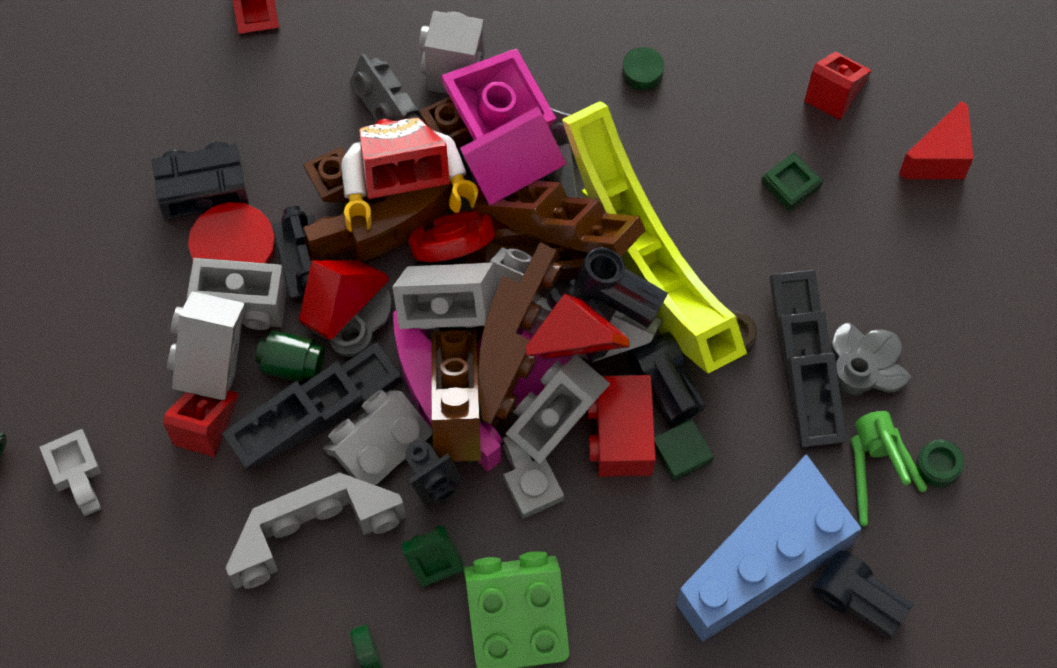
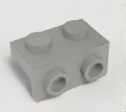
(377, 437)

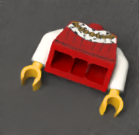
(401, 159)

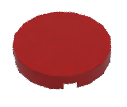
(233, 234)
(452, 236)

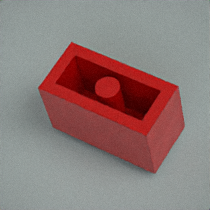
(623, 427)

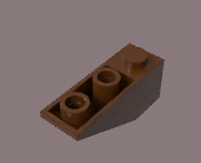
(455, 395)

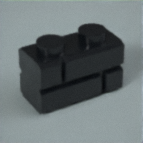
(199, 179)

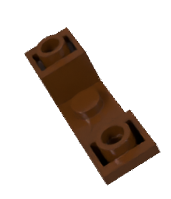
(326, 170)

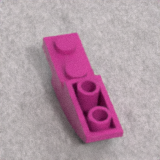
(415, 362)

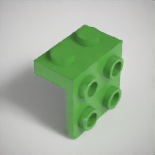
(517, 611)

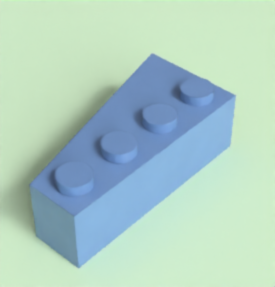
(772, 549)

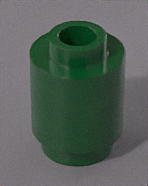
(289, 356)

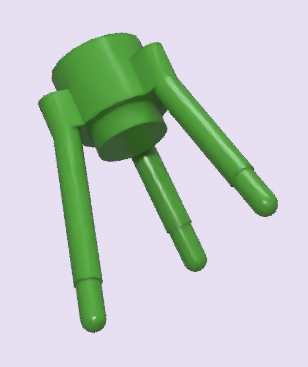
(880, 439)

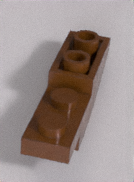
(391, 225)
(502, 346)

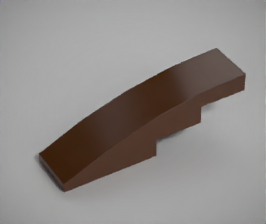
(566, 221)

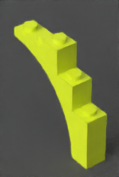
(690, 311)

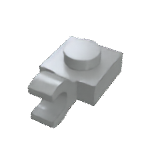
(71, 465)
(530, 483)

